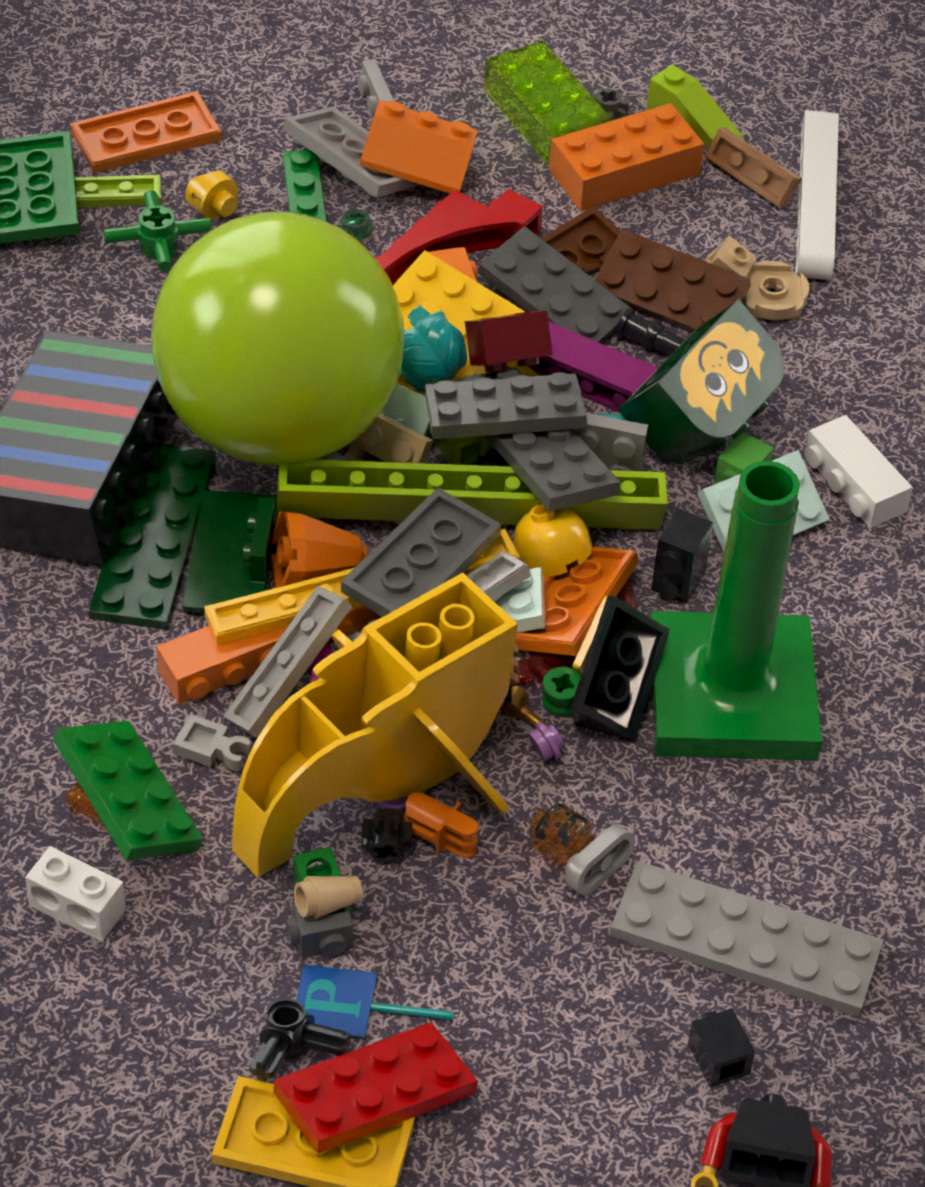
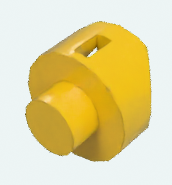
(216, 192)

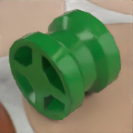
(559, 702)

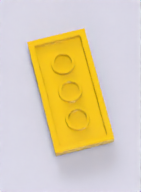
(267, 1142)

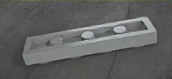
(287, 661)

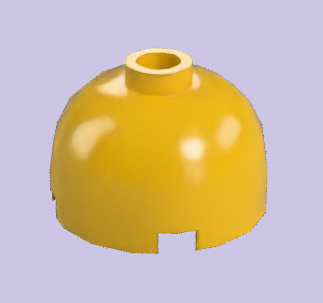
(552, 539)

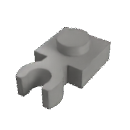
(207, 740)

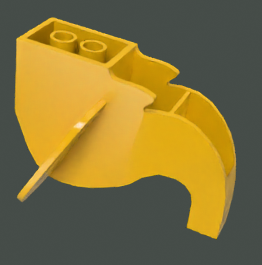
(381, 719)

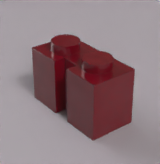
(507, 339)

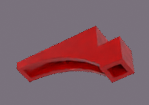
(462, 223)

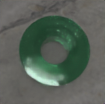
(356, 223)

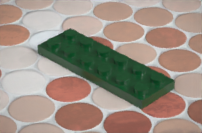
(152, 549)

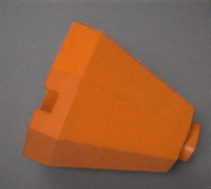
(311, 549)

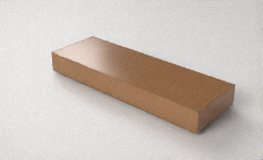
(753, 167)

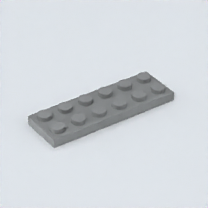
(747, 938)

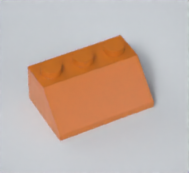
(418, 147)

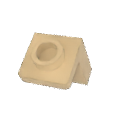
(732, 257)

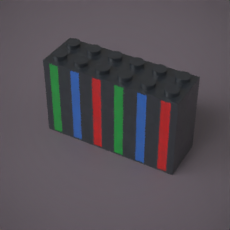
(79, 445)

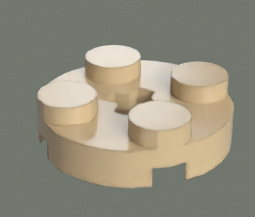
(790, 292)

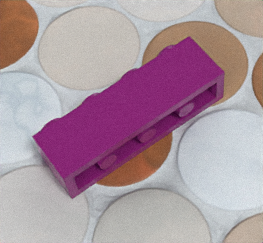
(601, 371)

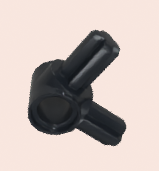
(289, 1034)

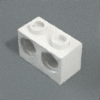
(75, 893)

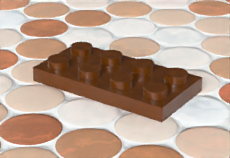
(668, 282)

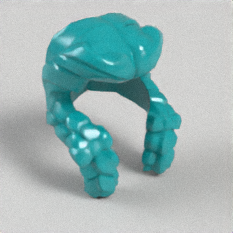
(431, 349)

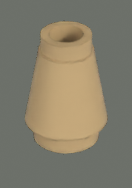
(326, 894)

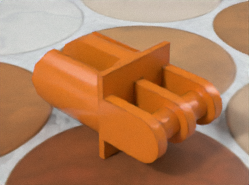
(442, 825)

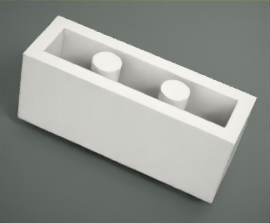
(857, 471)

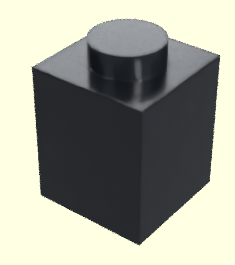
(720, 1047)

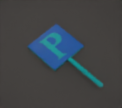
(345, 998)

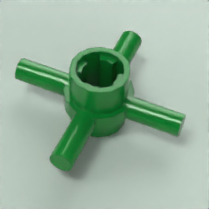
(157, 231)

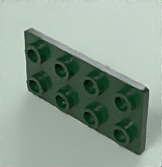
(230, 548)

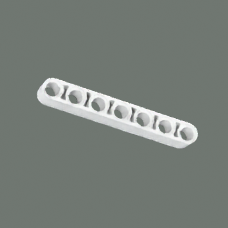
(817, 195)

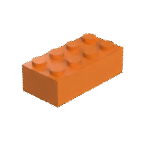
(626, 156)

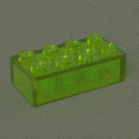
(540, 95)

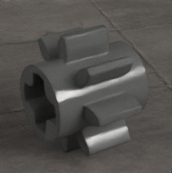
(611, 103)

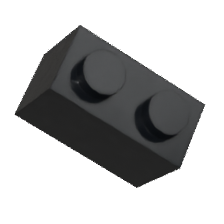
(681, 556)

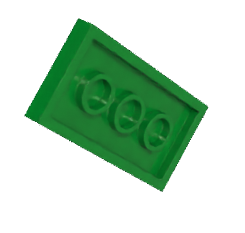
(127, 790)

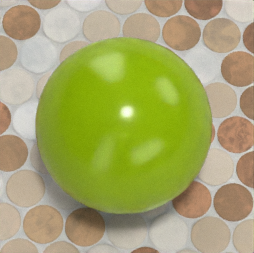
(277, 338)

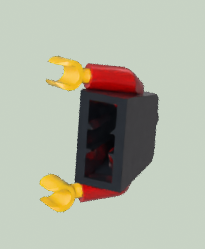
(766, 1146)

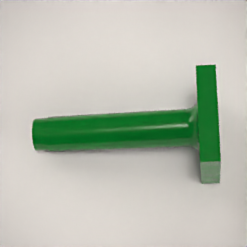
(743, 674)

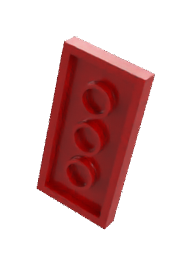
(374, 1087)

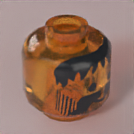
(560, 833)

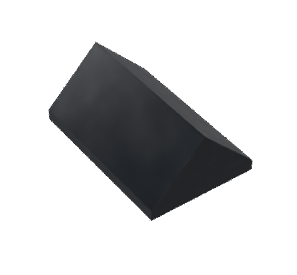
(619, 671)

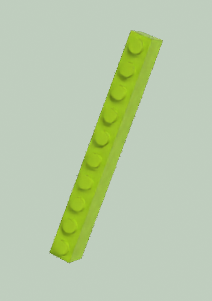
(396, 489)

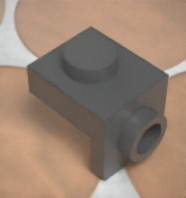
(320, 936)

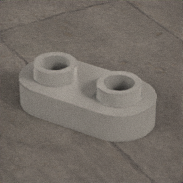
(599, 859)

